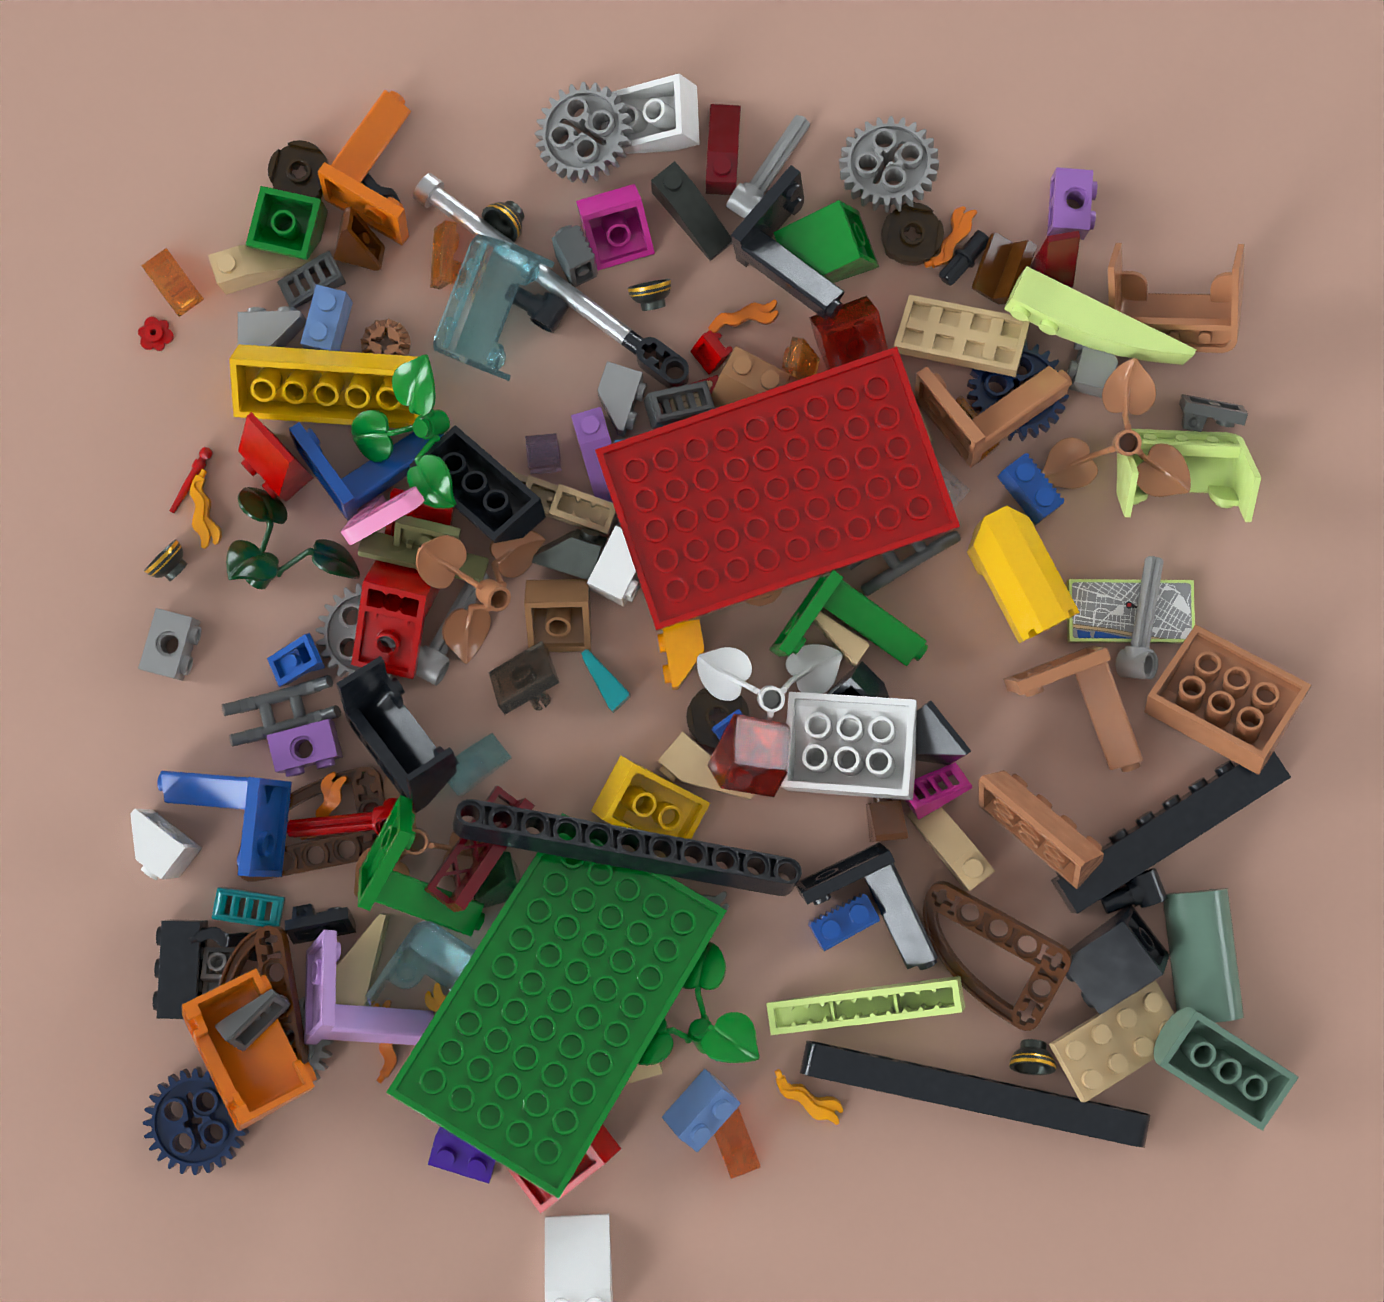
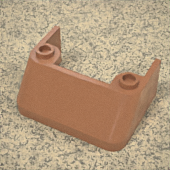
(1197, 320)

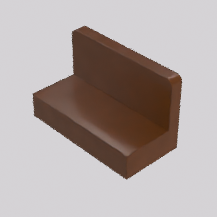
(1001, 267)

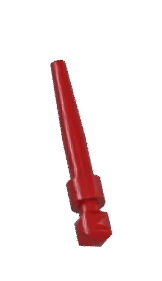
(198, 464)

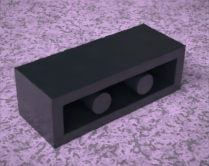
(177, 966)

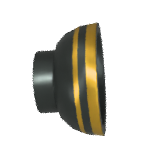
(505, 218)
(651, 294)
(167, 562)
(1033, 1058)

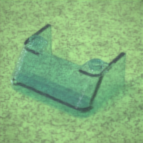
(483, 301)
(424, 951)

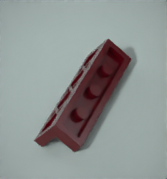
(482, 862)

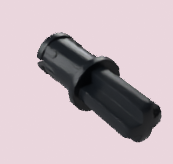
(964, 258)

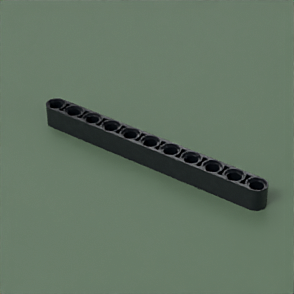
(613, 854)
(975, 1094)

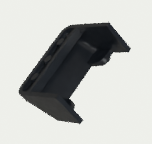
(393, 735)

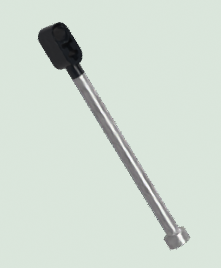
(431, 192)

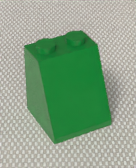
(831, 242)

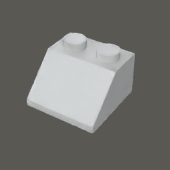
(615, 572)
(160, 845)

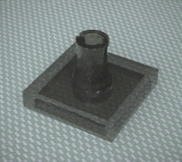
(524, 679)

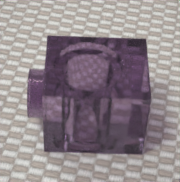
(543, 453)

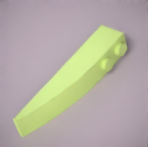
(1089, 322)
(867, 1005)

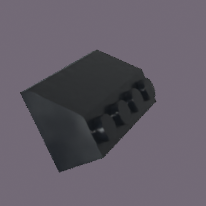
(487, 490)

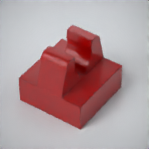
(710, 351)

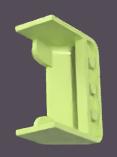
(1216, 463)

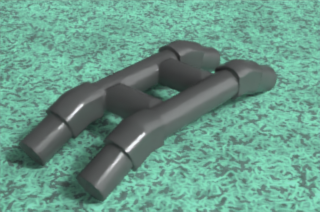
(898, 568)
(264, 704)

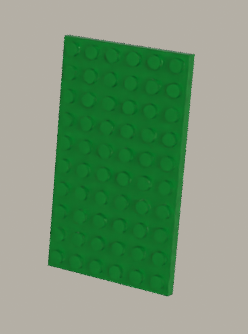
(556, 1012)

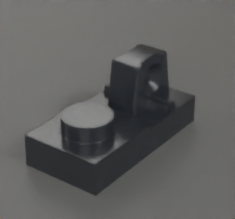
(307, 925)

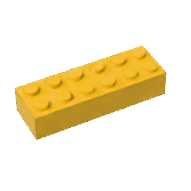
(315, 385)

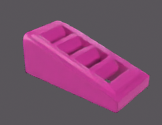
(941, 797)

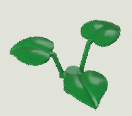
(414, 388)
(728, 1041)

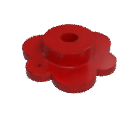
(162, 336)

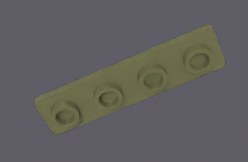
(408, 538)

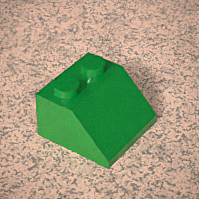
(286, 223)

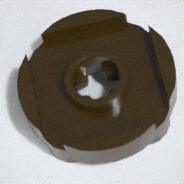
(290, 158)
(898, 245)
(698, 715)

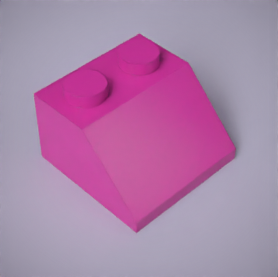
(616, 226)

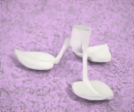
(728, 668)

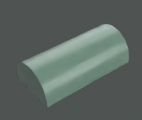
(1203, 953)
(1222, 1066)

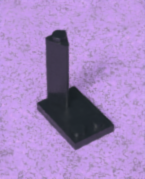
(755, 246)
(889, 893)

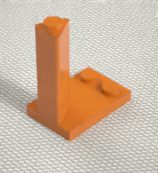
(343, 178)

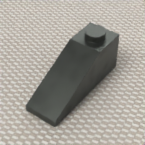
(690, 210)

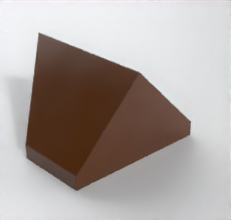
(358, 243)

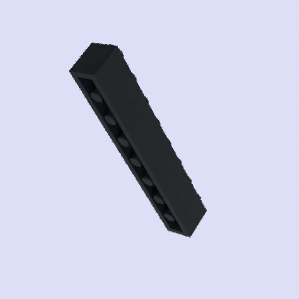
(1172, 828)

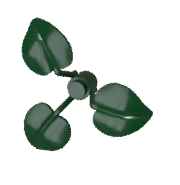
(259, 567)

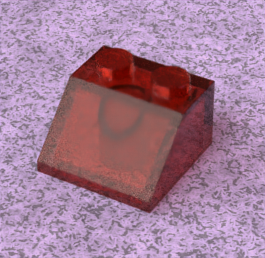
(850, 334)
(752, 756)

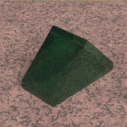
(499, 882)

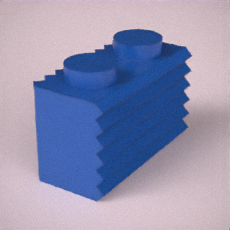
(1030, 488)
(843, 921)

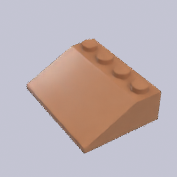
(1226, 698)
(1039, 827)

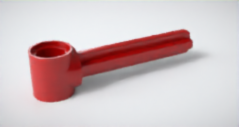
(342, 823)

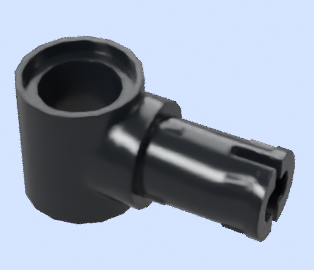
(545, 309)
(1141, 890)

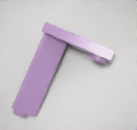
(350, 1022)

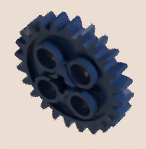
(986, 397)
(168, 1127)

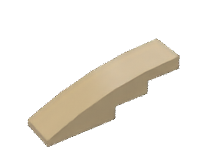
(570, 504)

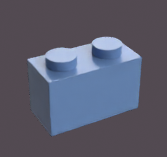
(326, 319)
(701, 1110)

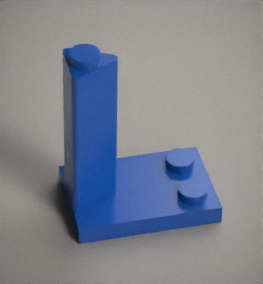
(362, 483)
(265, 813)

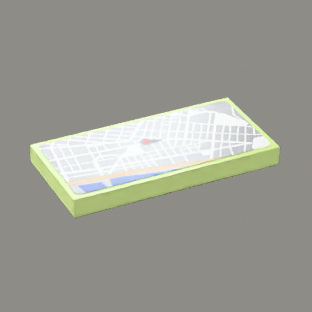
(1110, 609)

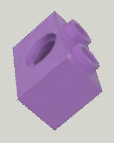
(1074, 185)
(285, 747)

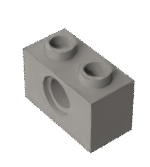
(162, 629)

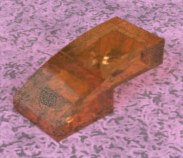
(172, 282)

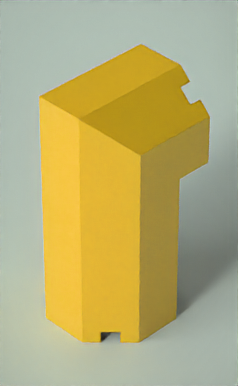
(1020, 573)

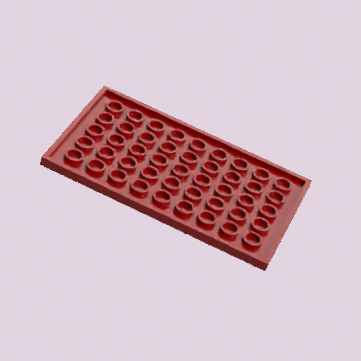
(777, 488)

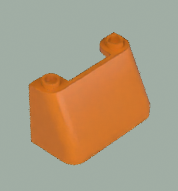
(249, 1080)

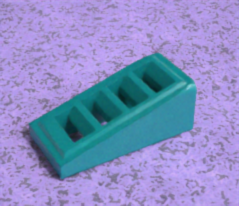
(611, 689)
(221, 901)

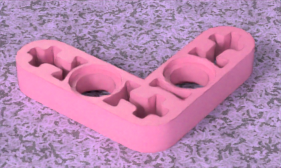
(379, 513)

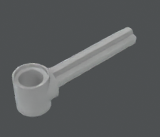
(748, 195)
(432, 659)
(1138, 659)

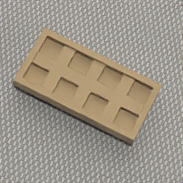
(962, 335)
(1113, 1043)

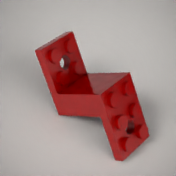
(395, 606)

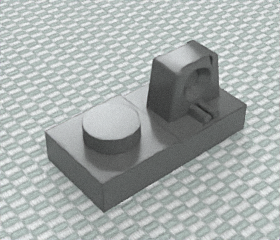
(1198, 409)

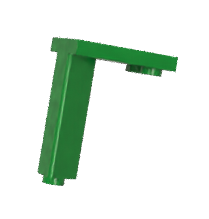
(856, 612)
(401, 892)

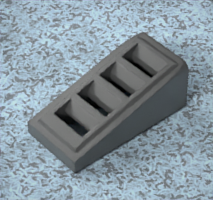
(305, 271)
(663, 396)
(252, 1020)

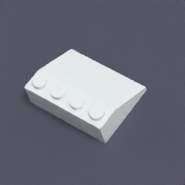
(851, 745)

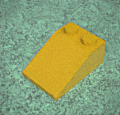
(648, 802)

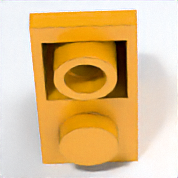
(683, 645)

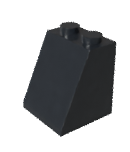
(1116, 960)

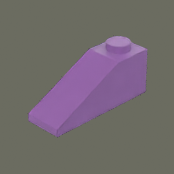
(591, 435)

